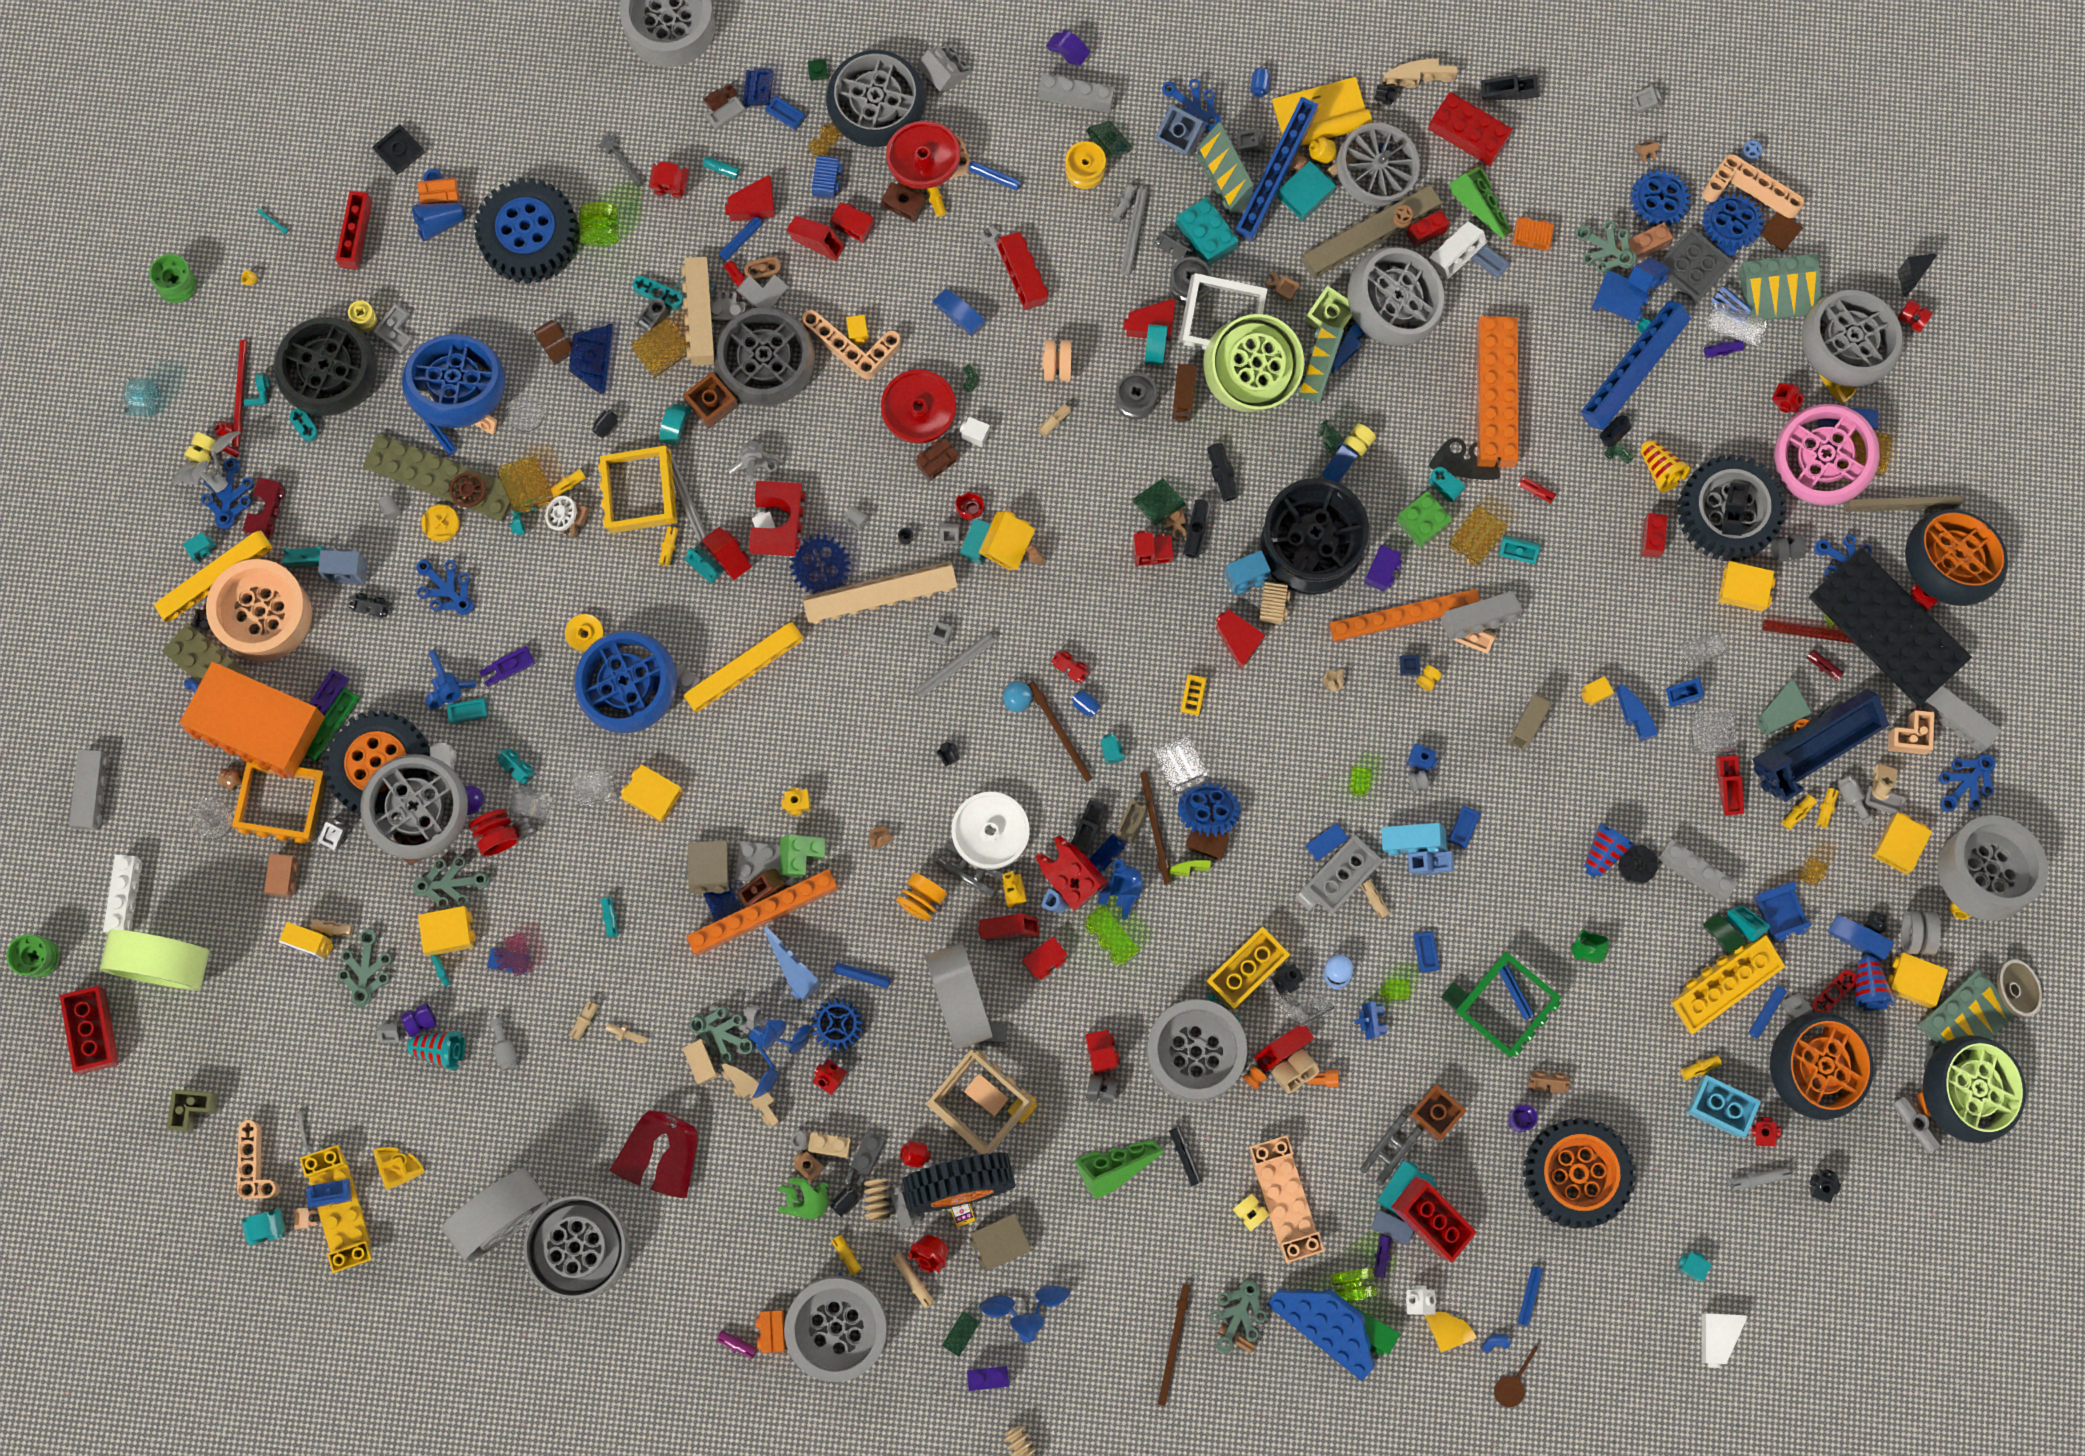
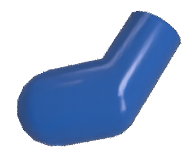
(191, 683)
(1496, 1340)

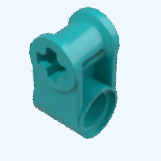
(1447, 485)

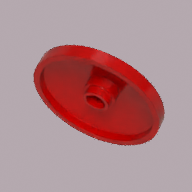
(923, 154)
(918, 406)

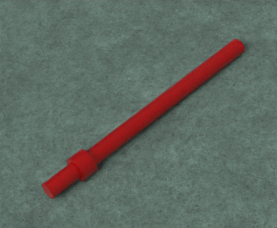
(239, 393)

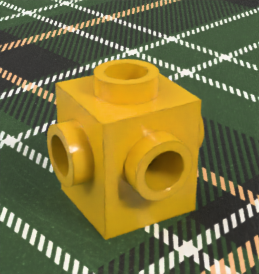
(801, 806)

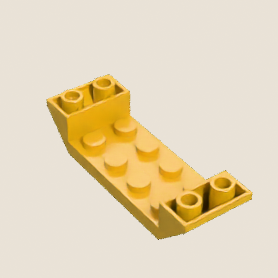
(341, 1222)

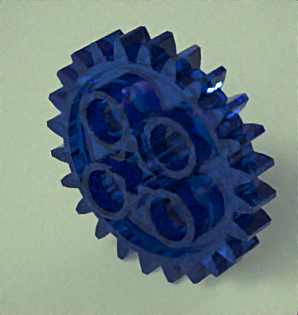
(836, 559)

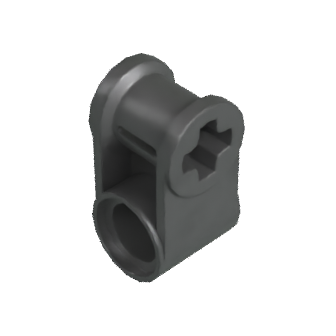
(648, 318)

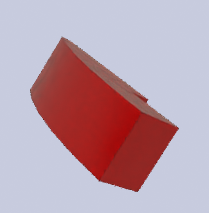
(1730, 784)

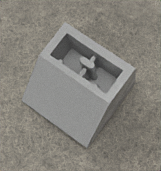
(943, 67)

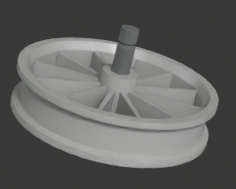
(1378, 164)

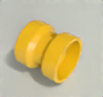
(1428, 678)

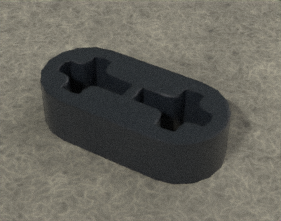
(1615, 431)

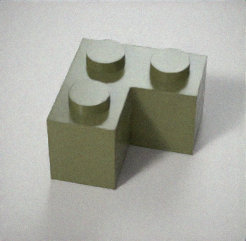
(184, 1107)

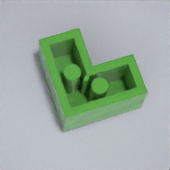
(795, 852)

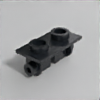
(362, 603)

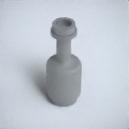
(1854, 795)
(504, 1048)

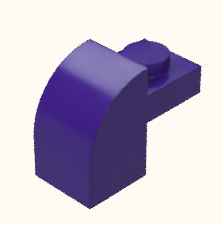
(1069, 46)

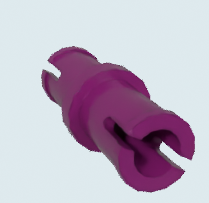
(736, 1344)

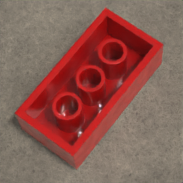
(1470, 129)
(89, 1030)
(1433, 1219)

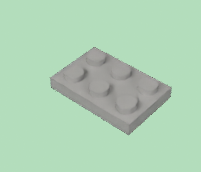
(756, 858)

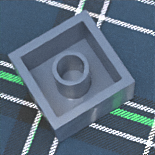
(1181, 130)
(342, 566)

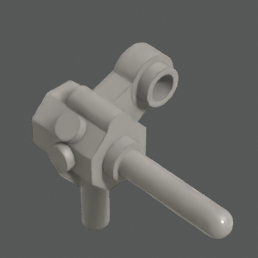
(753, 457)
(752, 1016)

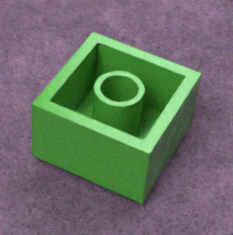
(1424, 519)

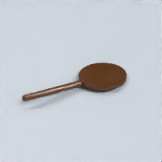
(1509, 1389)

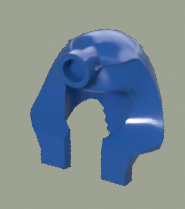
(1125, 884)

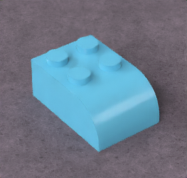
(1723, 1106)

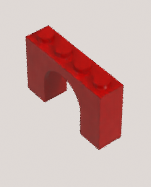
(784, 539)

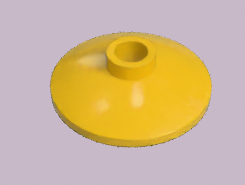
(580, 624)

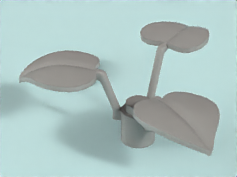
(193, 471)

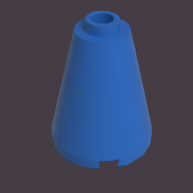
(436, 218)

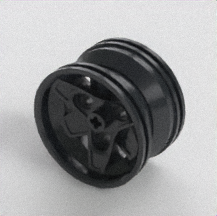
(1314, 536)

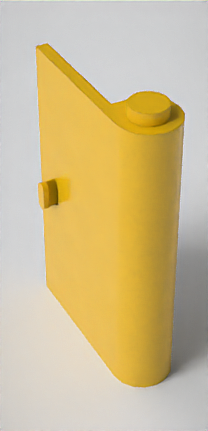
(1338, 113)

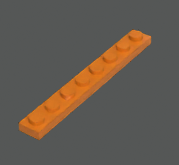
(1400, 616)

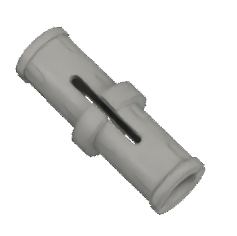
(1123, 203)

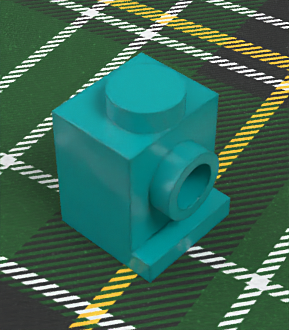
(199, 546)
(1111, 749)

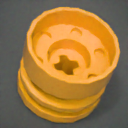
(921, 897)

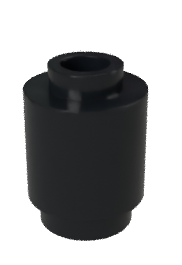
(604, 423)
(845, 1201)

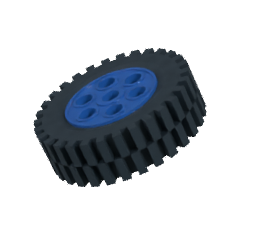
(532, 258)

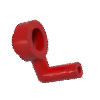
(222, 429)

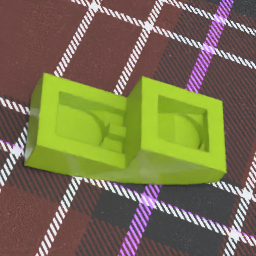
(1183, 869)

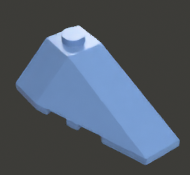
(797, 975)

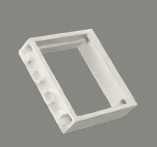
(1198, 279)

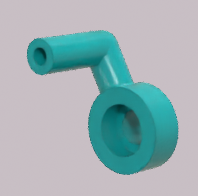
(262, 383)
(517, 524)

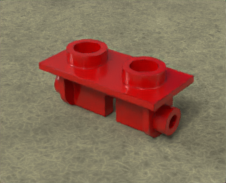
(1065, 661)

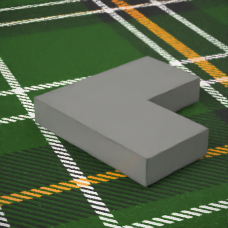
(762, 296)
(389, 329)

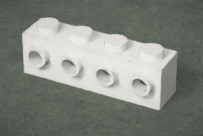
(122, 893)

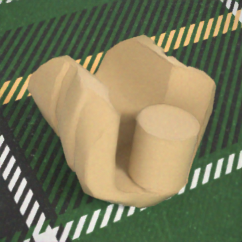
(1334, 680)

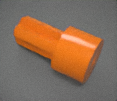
(1330, 1078)

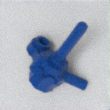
(445, 684)

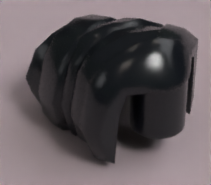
(1385, 94)
(200, 620)
(948, 753)
(1876, 922)

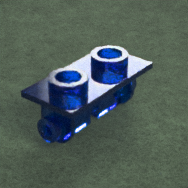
(1103, 856)

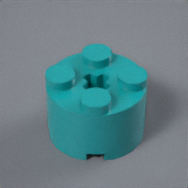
(263, 1225)

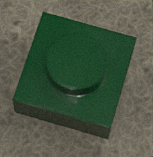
(817, 69)
(1454, 996)

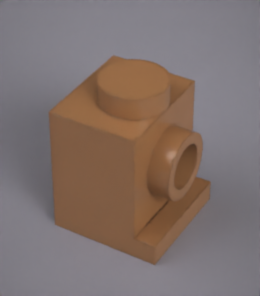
(812, 1172)

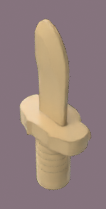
(622, 1032)

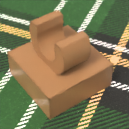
(1645, 148)

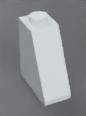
(1719, 1337)

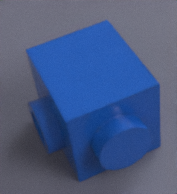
(1422, 758)

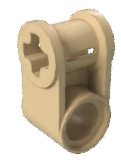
(1883, 781)

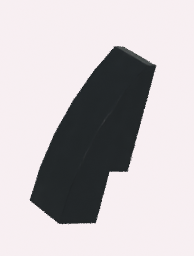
(1511, 87)
(1735, 509)
(1089, 825)

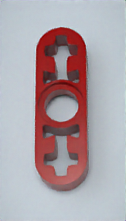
(1839, 979)

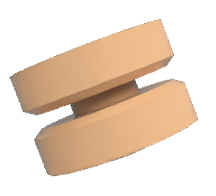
(1057, 360)

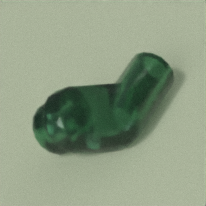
(972, 378)
(1619, 451)

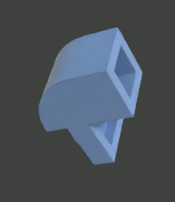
(1430, 863)

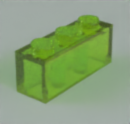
(1111, 936)

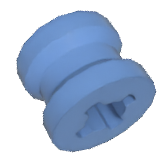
(1751, 147)

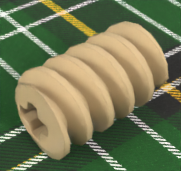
(876, 1200)
(1018, 1442)

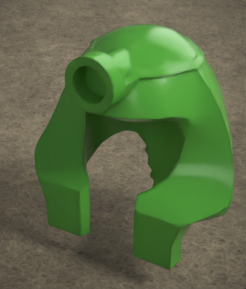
(814, 1203)

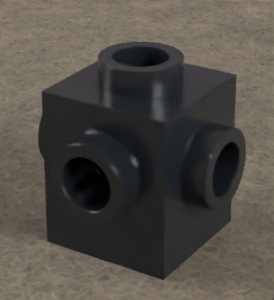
(1287, 978)
(1824, 1185)

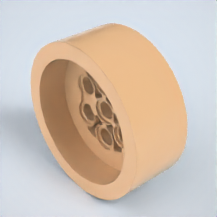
(254, 579)

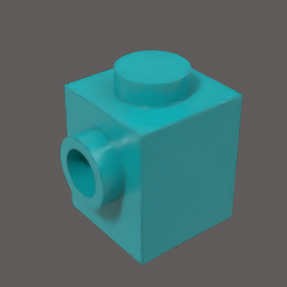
(1694, 1265)

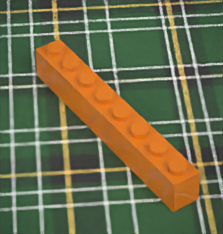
(762, 913)

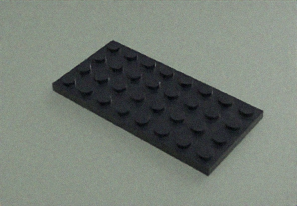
(1890, 627)

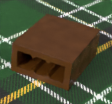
(1184, 392)

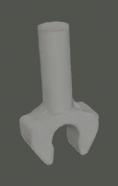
(991, 240)

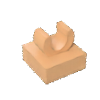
(301, 1218)

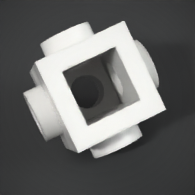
(1421, 1301)

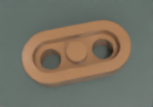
(762, 268)

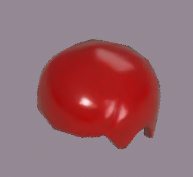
(969, 505)

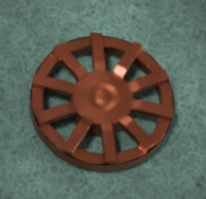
(467, 490)

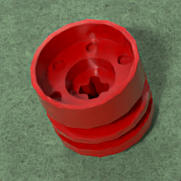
(493, 832)

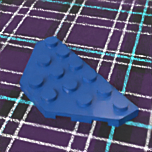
(1329, 1324)

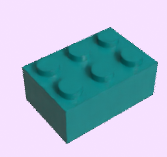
(1206, 231)

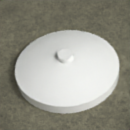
(990, 830)

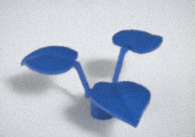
(766, 1039)
(1025, 1324)

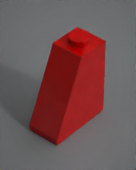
(752, 201)
(816, 237)
(1156, 314)
(1238, 637)
(1008, 927)
(1283, 1048)

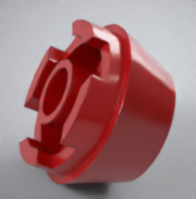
(930, 1253)

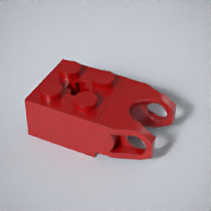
(1067, 869)

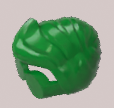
(1592, 949)

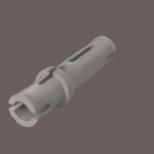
(1752, 1180)

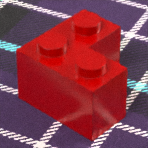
(1150, 549)
(727, 552)
(1101, 1052)

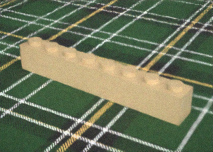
(879, 592)

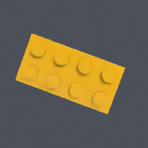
(1247, 969)

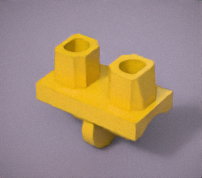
(1014, 889)

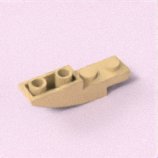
(1412, 72)
(746, 1087)

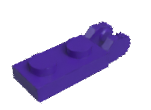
(508, 665)
(329, 690)

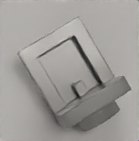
(1796, 1006)

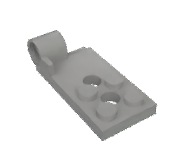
(1329, 888)

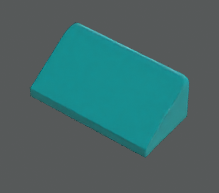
(1519, 549)
(1747, 922)

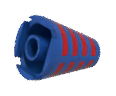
(1605, 850)
(1872, 986)

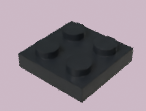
(398, 149)

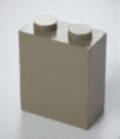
(1529, 721)
(708, 867)
(1000, 1242)

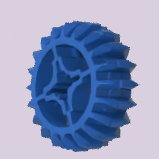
(844, 1018)

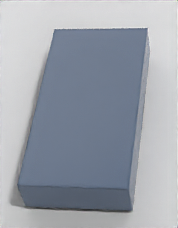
(1490, 261)
(1392, 1227)

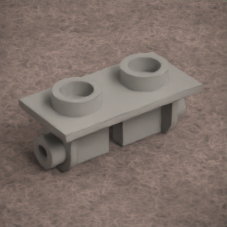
(900, 1204)

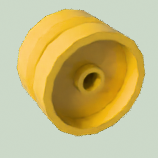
(1085, 165)

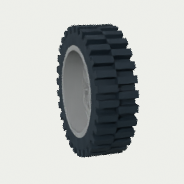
(1764, 507)

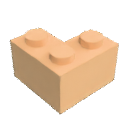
(1915, 738)

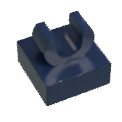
(1409, 665)

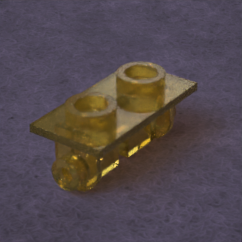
(827, 135)

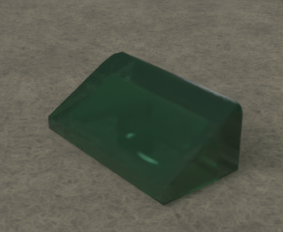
(960, 1333)

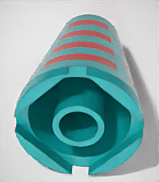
(439, 1048)

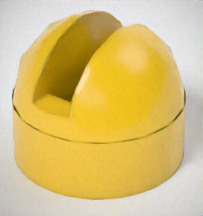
(248, 278)

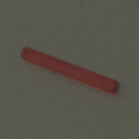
(1805, 630)

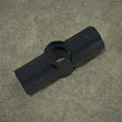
(1222, 472)
(1198, 518)

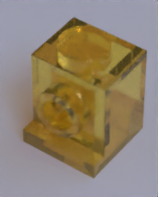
(1813, 871)

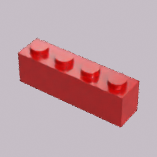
(353, 230)
(1022, 270)

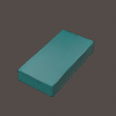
(467, 711)

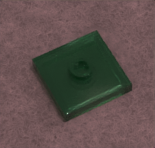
(1109, 139)
(1159, 502)

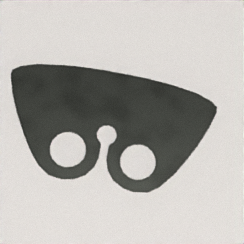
(1460, 467)

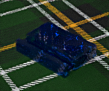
(758, 87)
(721, 904)

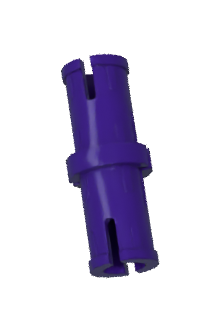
(1723, 348)
(1382, 1256)

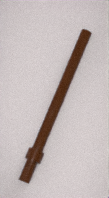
(1041, 699)
(1163, 863)
(1182, 1305)

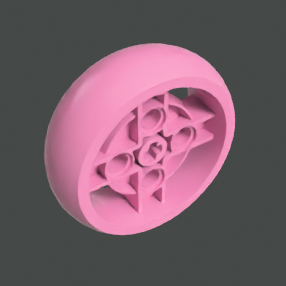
(1848, 423)

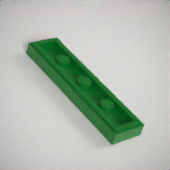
(333, 719)

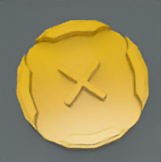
(440, 523)

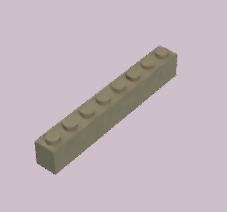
(1368, 233)

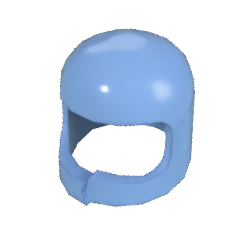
(1338, 969)

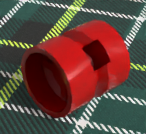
(1909, 311)

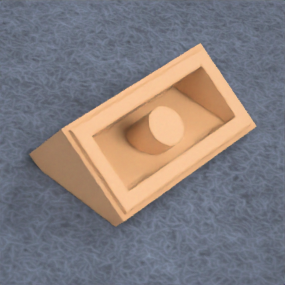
(1481, 641)
(986, 1095)

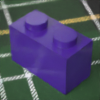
(1382, 568)
(988, 1378)

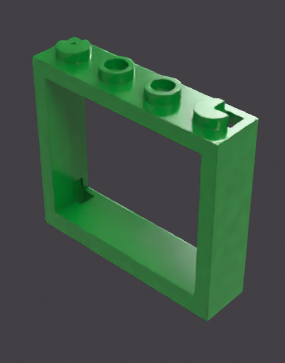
(1529, 1032)

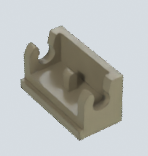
(1131, 822)

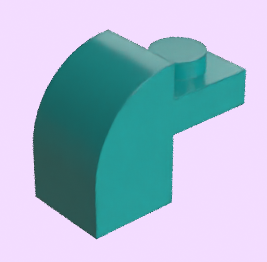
(673, 424)

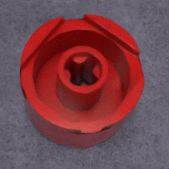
(669, 179)

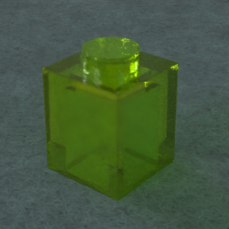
(1359, 781)
(1395, 990)

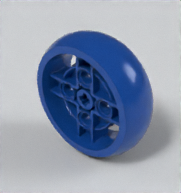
(447, 369)
(594, 697)

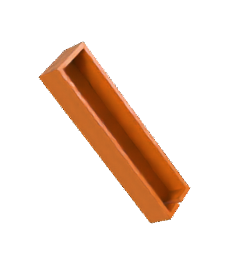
(1497, 391)

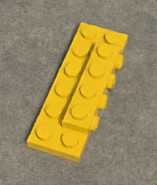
(1726, 983)

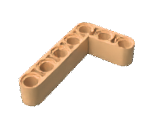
(1754, 183)
(849, 348)

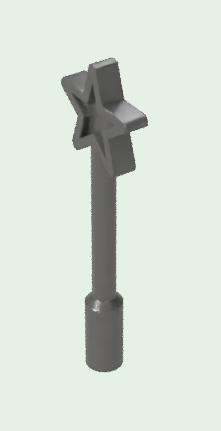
(611, 145)

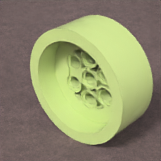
(1224, 373)
(154, 960)

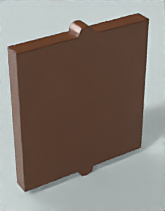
(1781, 231)

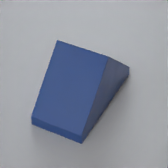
(1685, 693)

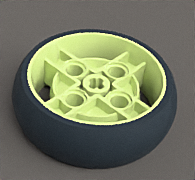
(1962, 1093)

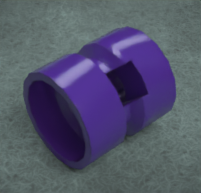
(417, 1020)
(1522, 1118)

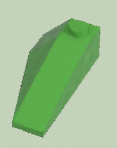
(1474, 193)
(1110, 1170)

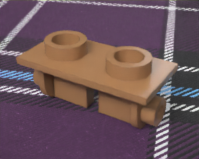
(1556, 1081)

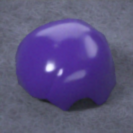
(475, 799)

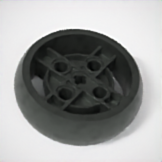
(339, 335)

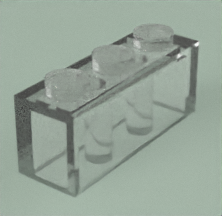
(1736, 324)

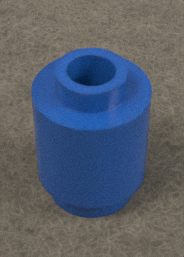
(1260, 82)
(1085, 703)

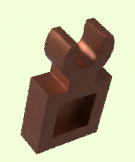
(719, 98)

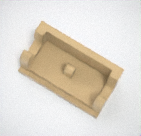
(700, 1062)

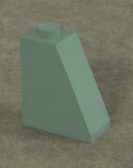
(1783, 710)

